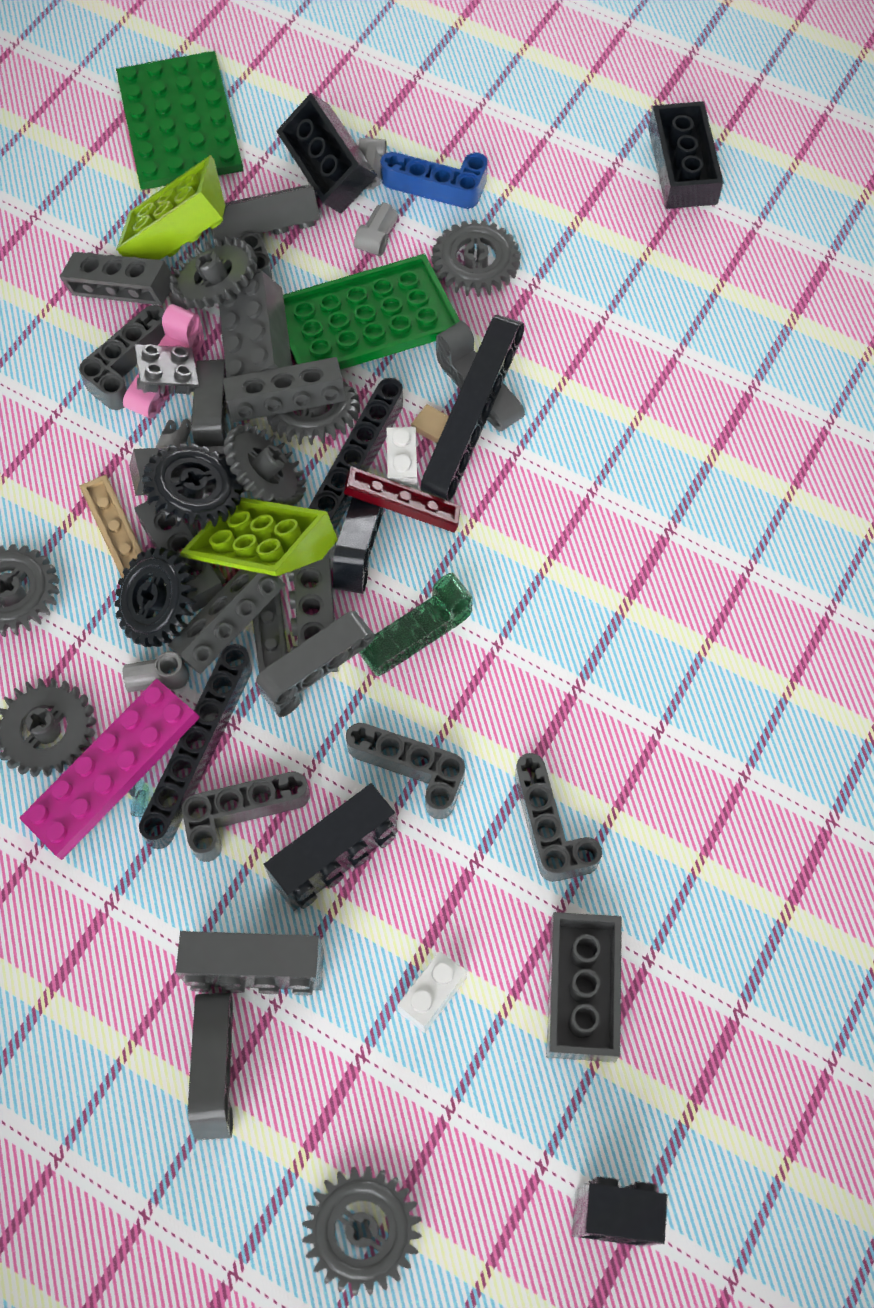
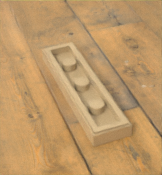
(111, 521)

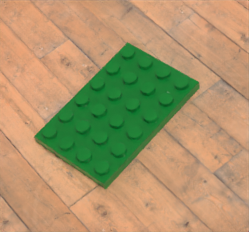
(177, 118)
(368, 314)

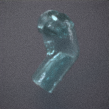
(140, 798)

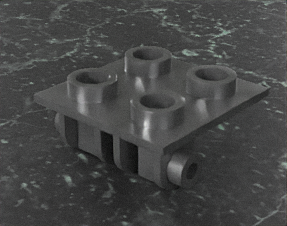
(165, 367)

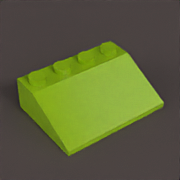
(174, 214)
(265, 538)

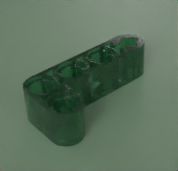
(420, 627)

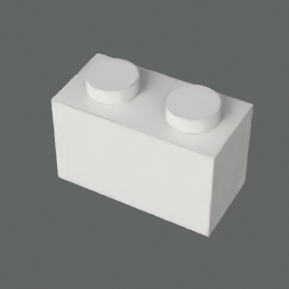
(402, 456)
(432, 991)

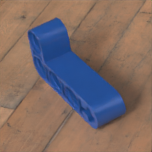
(436, 181)

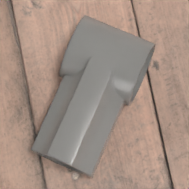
(373, 151)
(374, 235)
(141, 674)

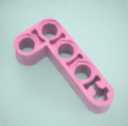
(180, 329)

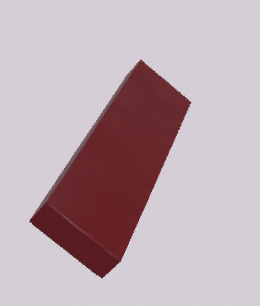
(402, 499)

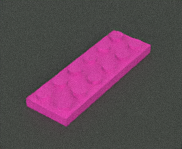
(109, 769)

